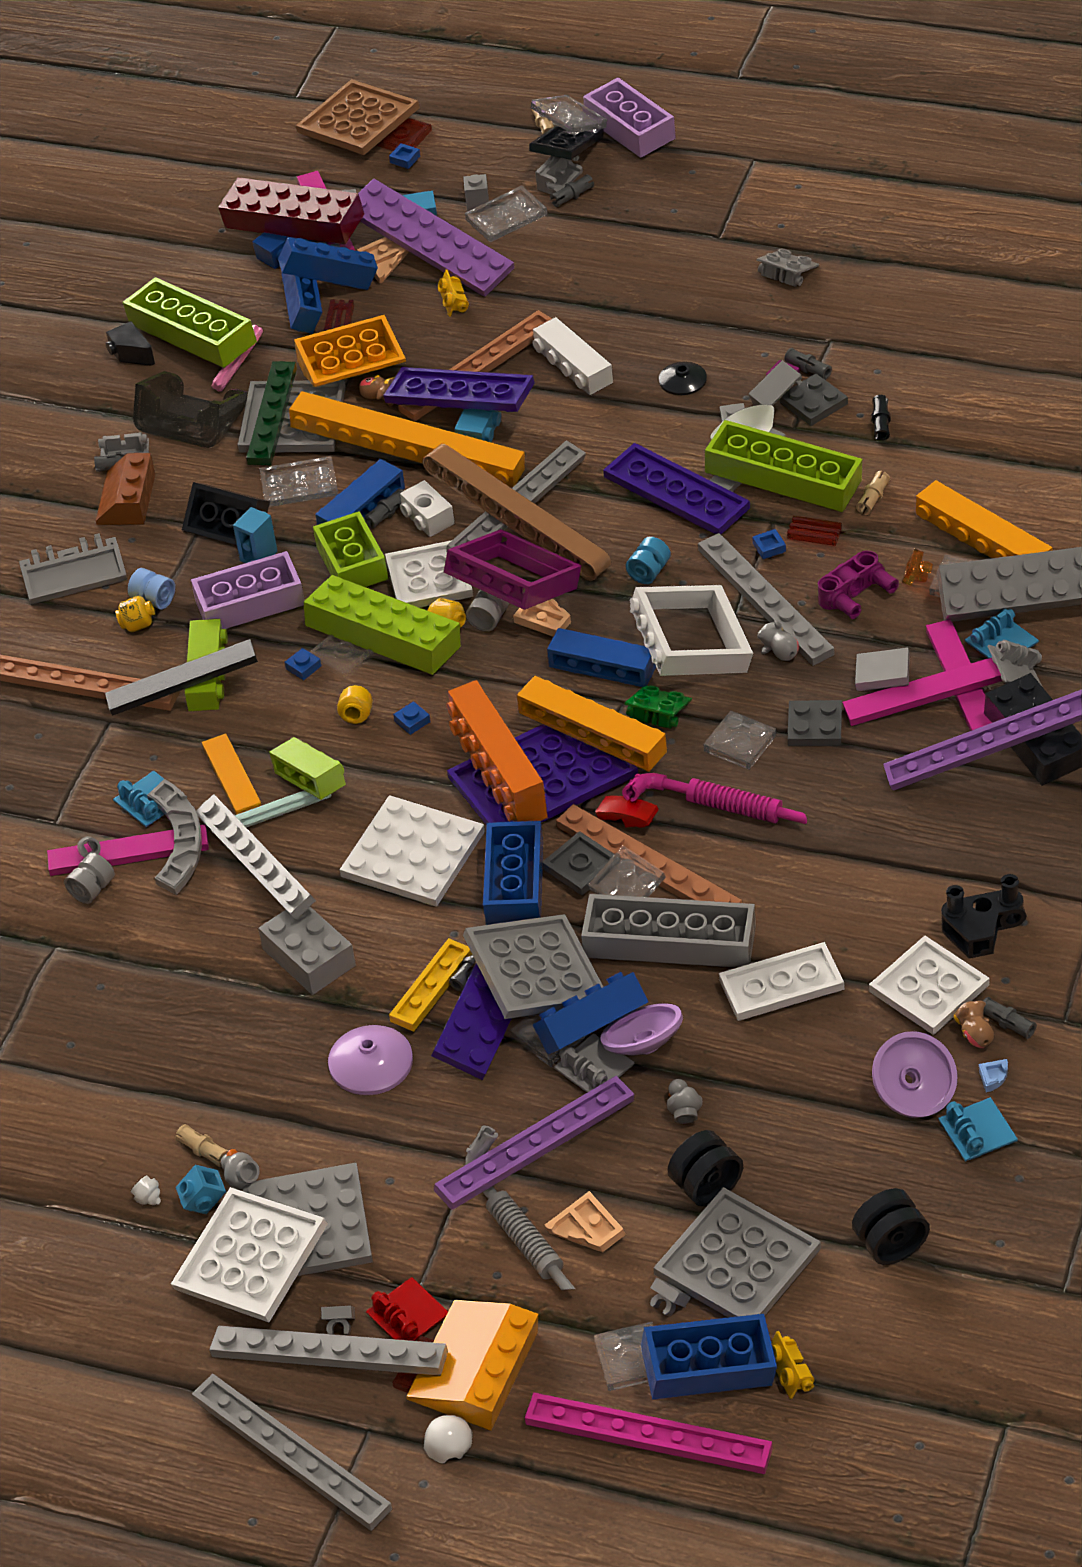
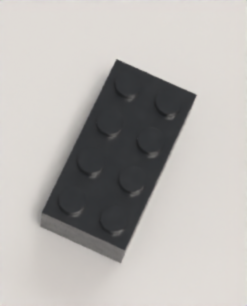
(1046, 755)

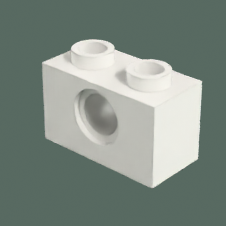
(426, 508)

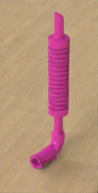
(716, 796)

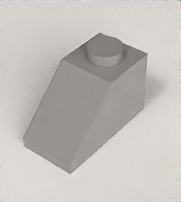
(475, 190)

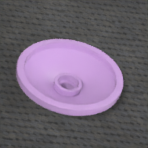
(642, 1029)
(370, 1060)
(928, 1065)

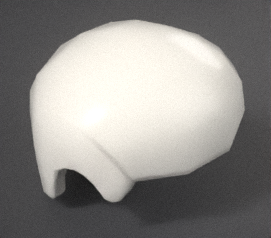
(447, 1438)

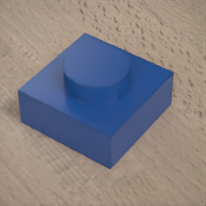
(404, 156)
(769, 544)
(303, 664)
(411, 718)

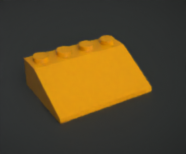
(348, 351)
(482, 1362)

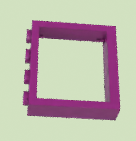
(468, 564)

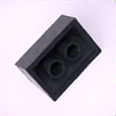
(215, 511)

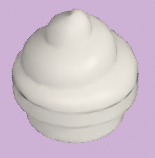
(147, 1191)

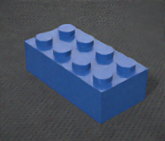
(513, 871)
(708, 1356)

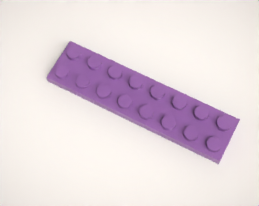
(432, 238)

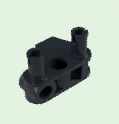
(976, 928)

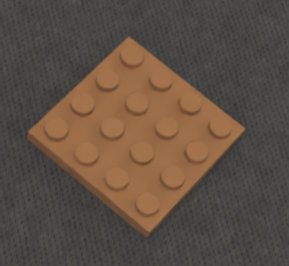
(357, 117)

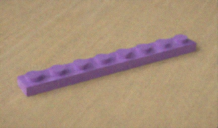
(984, 740)
(533, 1142)

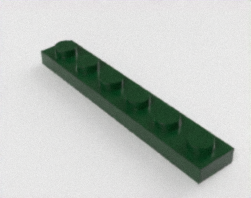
(271, 413)

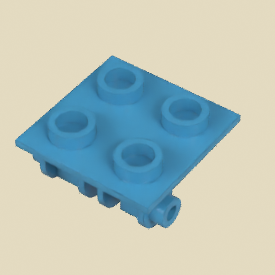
(998, 630)
(135, 800)
(976, 1128)

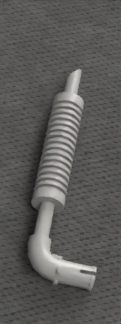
(516, 1223)

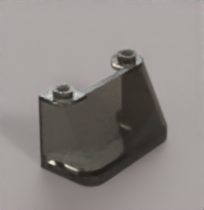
(168, 413)

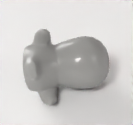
(779, 641)

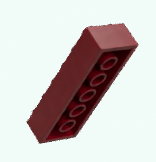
(291, 210)

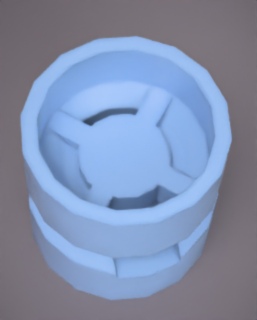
(151, 587)

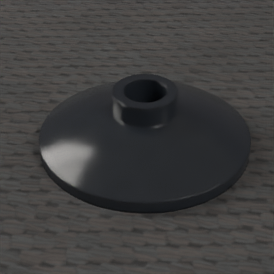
(682, 378)

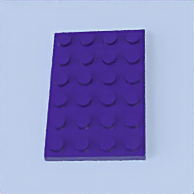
(566, 766)

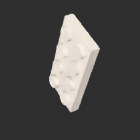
(781, 981)

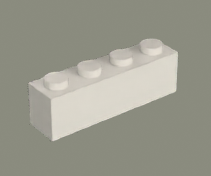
(572, 356)

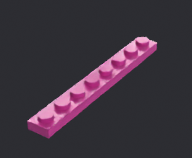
(649, 1433)

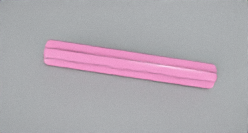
(227, 373)

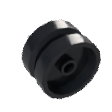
(704, 1167)
(890, 1226)

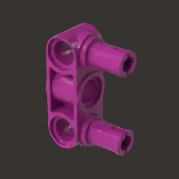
(850, 580)

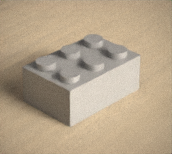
(307, 948)

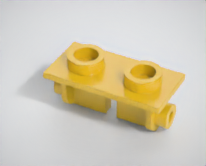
(452, 293)
(791, 1375)

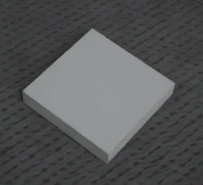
(882, 669)

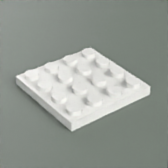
(412, 850)
(249, 1254)

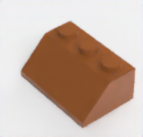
(127, 491)

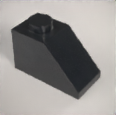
(129, 345)

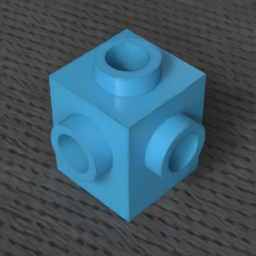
(200, 1189)

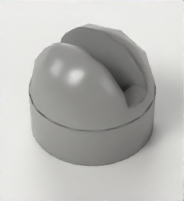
(93, 844)

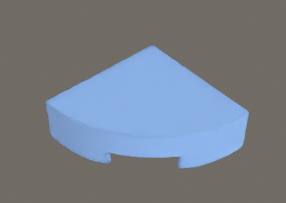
(993, 1074)

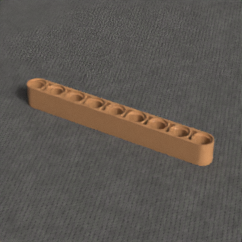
(515, 510)

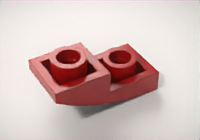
(633, 813)

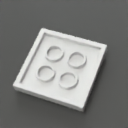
(420, 578)
(928, 984)

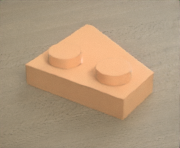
(386, 255)
(586, 1224)

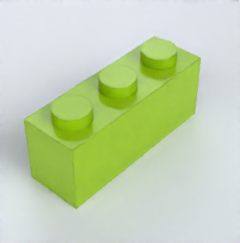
(307, 768)

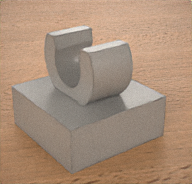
(669, 1294)
(336, 1315)

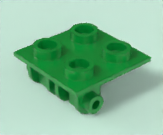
(656, 705)

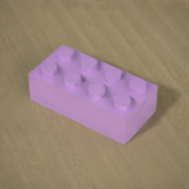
(631, 117)
(249, 591)

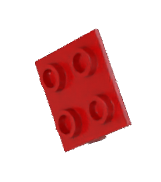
(406, 1311)

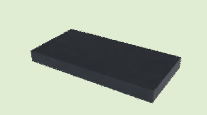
(564, 145)

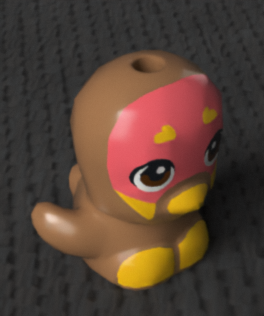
(375, 387)
(974, 1024)

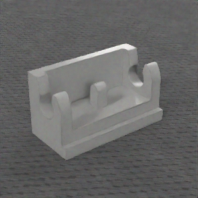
(556, 173)
(775, 385)

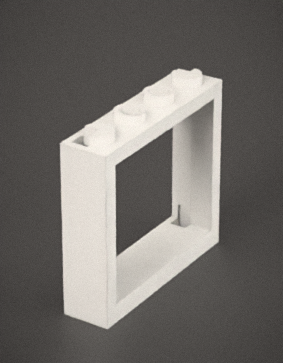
(733, 659)

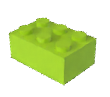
(351, 550)

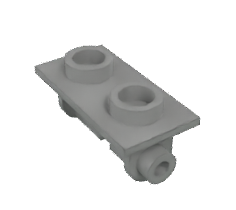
(133, 443)

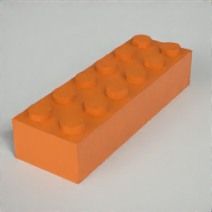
(496, 754)

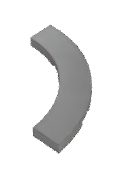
(186, 836)

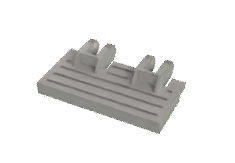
(73, 570)

